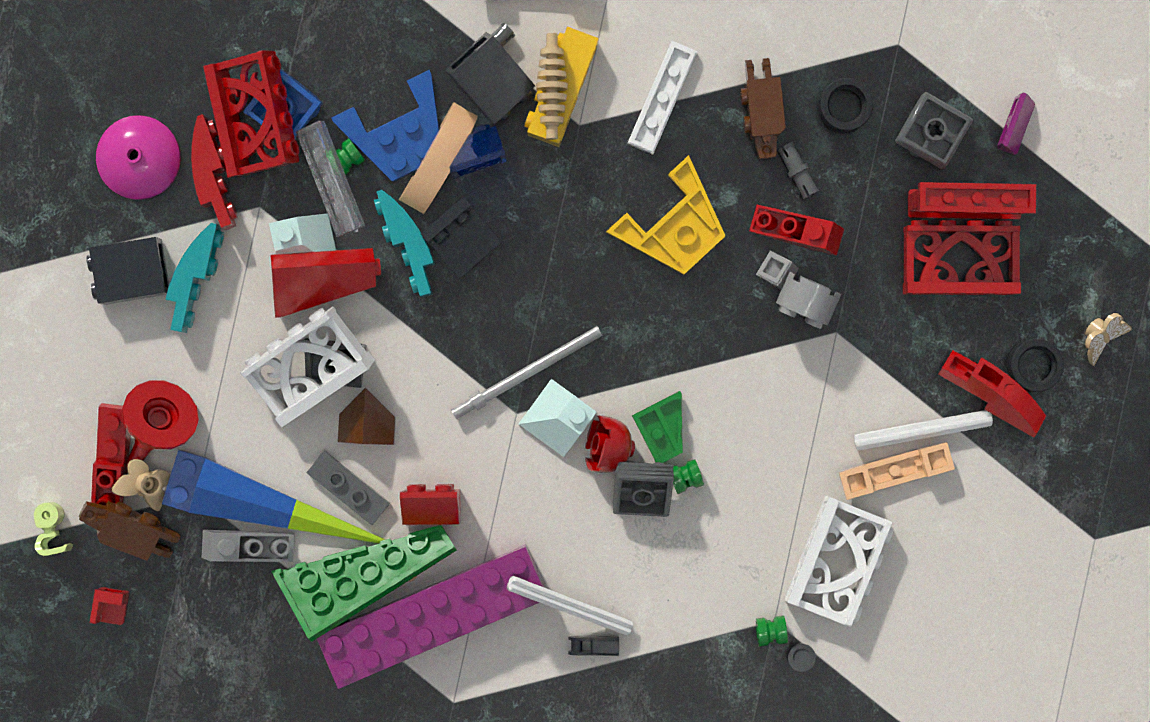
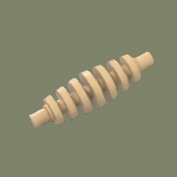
(551, 86)

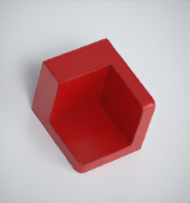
(109, 606)

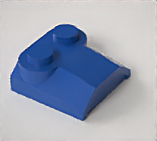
(300, 101)

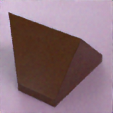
(366, 421)

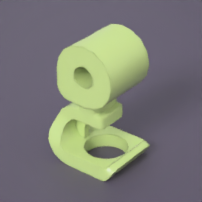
(48, 517)

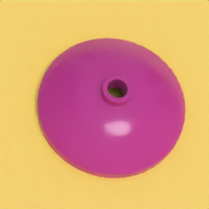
(156, 160)

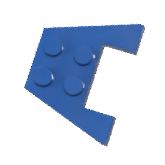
(403, 142)

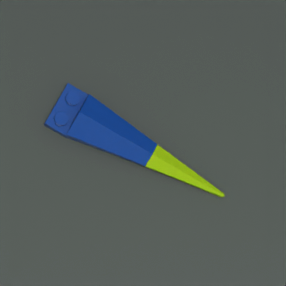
(218, 491)

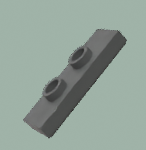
(348, 487)

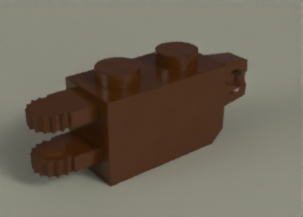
(764, 109)
(128, 530)

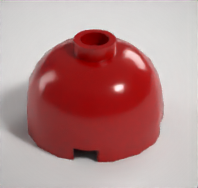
(609, 444)

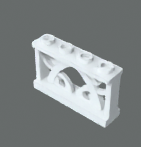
(297, 401)
(803, 579)

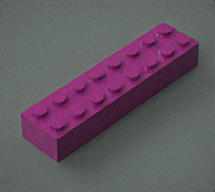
(428, 617)

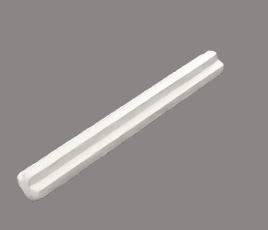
(923, 430)
(569, 605)

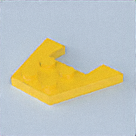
(683, 232)

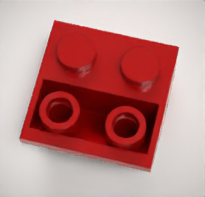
(430, 506)

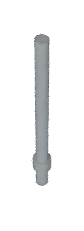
(478, 400)

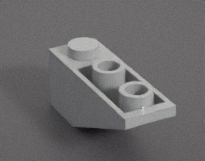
(247, 546)

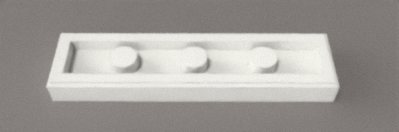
(662, 97)

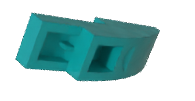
(404, 231)
(195, 264)

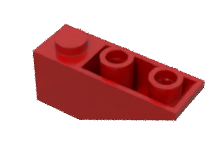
(797, 229)

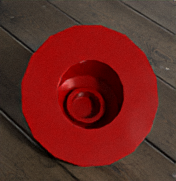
(158, 417)

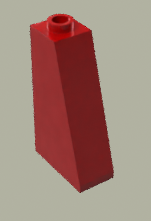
(320, 277)

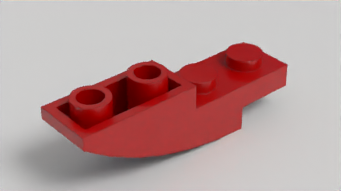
(206, 164)
(1004, 395)
(111, 454)

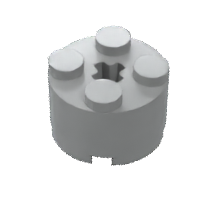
(807, 299)

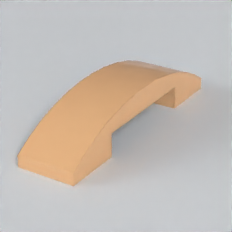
(435, 165)
(896, 470)

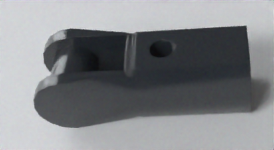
(599, 646)

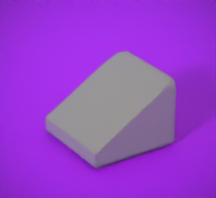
(776, 269)

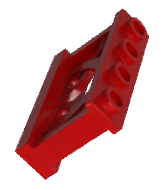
(276, 123)
(971, 200)
(992, 283)

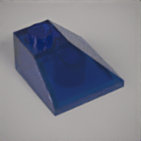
(478, 152)

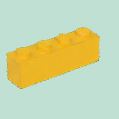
(578, 55)

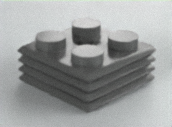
(951, 125)
(643, 489)

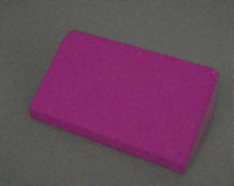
(1016, 124)

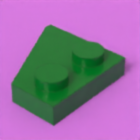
(662, 427)

